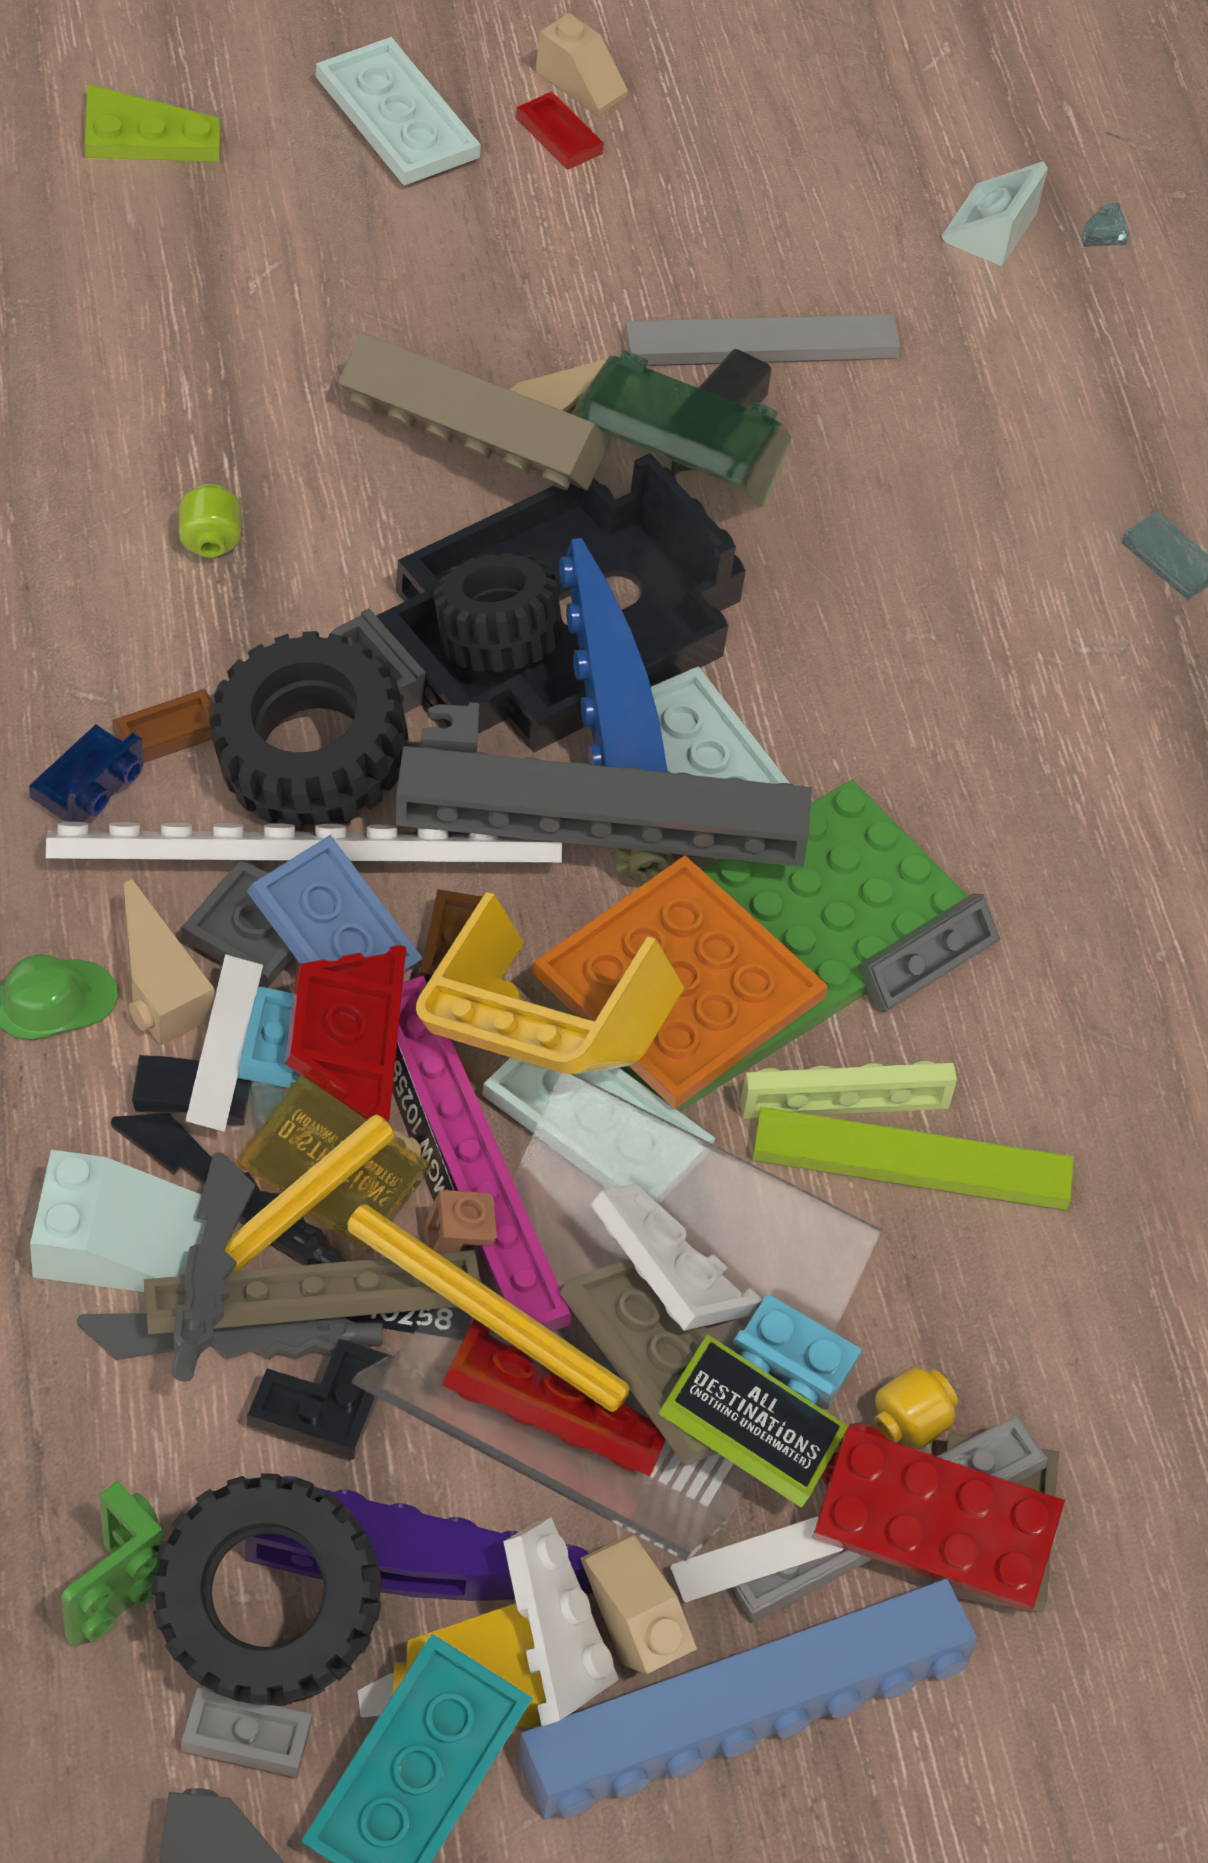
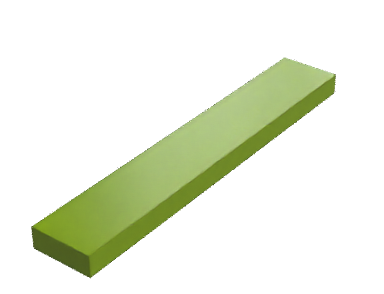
(913, 1158)

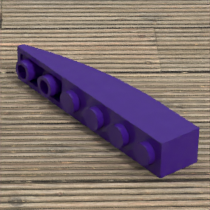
(415, 1553)

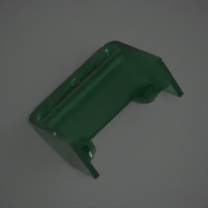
(686, 424)

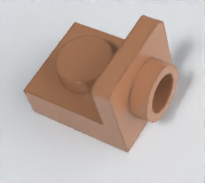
(460, 1220)

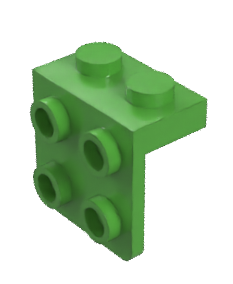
(122, 1577)

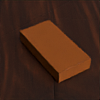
(169, 725)

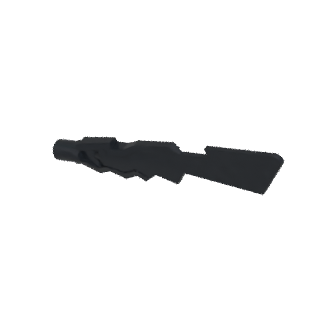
(175, 1149)

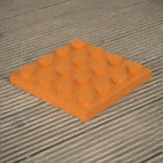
(733, 973)

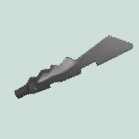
(208, 1264)
(128, 1336)

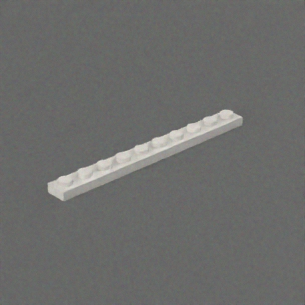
(281, 842)

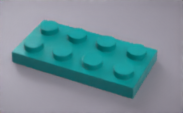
(419, 1762)

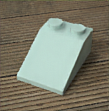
(111, 1224)

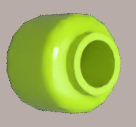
(210, 519)

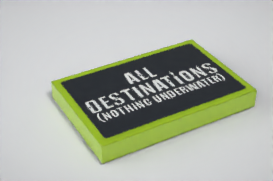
(753, 1420)

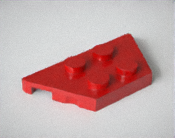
(348, 1027)

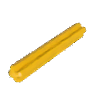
(309, 1190)

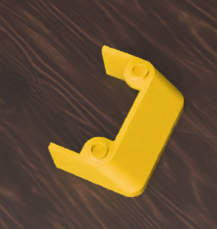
(478, 1008)

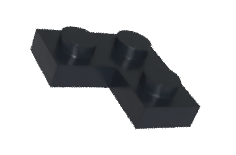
(317, 1415)

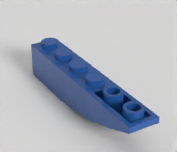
(616, 683)

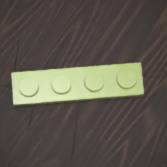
(850, 1089)

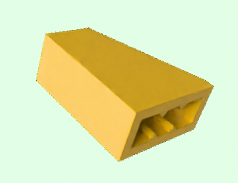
(496, 1642)

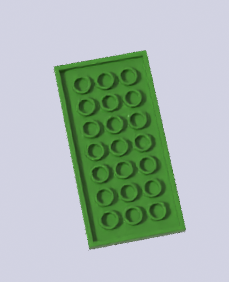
(851, 899)

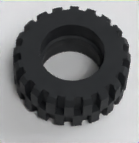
(296, 678)
(187, 1574)

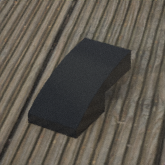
(168, 1084)

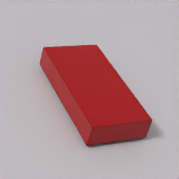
(559, 130)

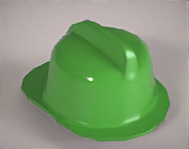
(54, 996)

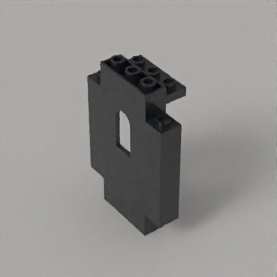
(647, 536)

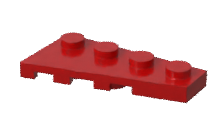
(533, 1395)

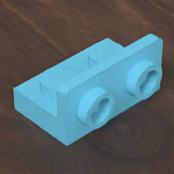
(797, 1351)

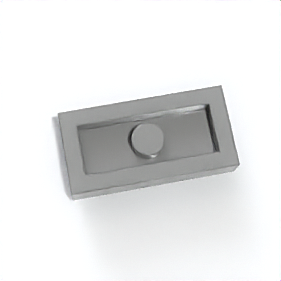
(246, 1733)

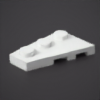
(678, 1274)
(565, 1636)

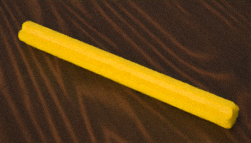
(488, 1308)

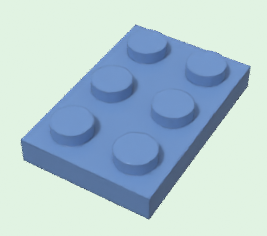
(327, 908)

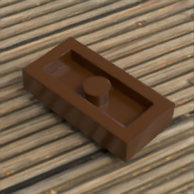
(448, 919)

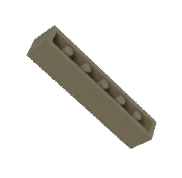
(474, 411)

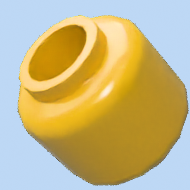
(915, 1407)

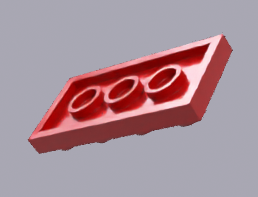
(939, 1519)

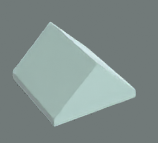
(997, 214)

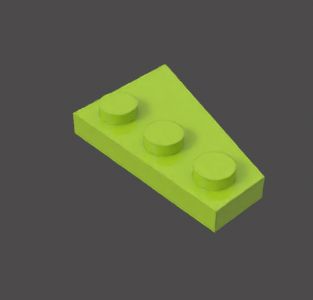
(147, 129)

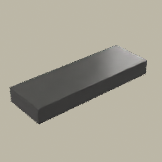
(929, 952)

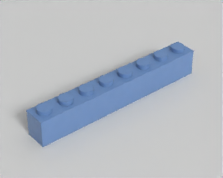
(745, 1700)

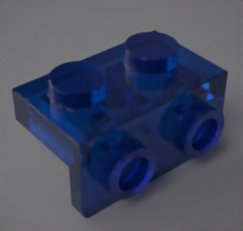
(88, 775)

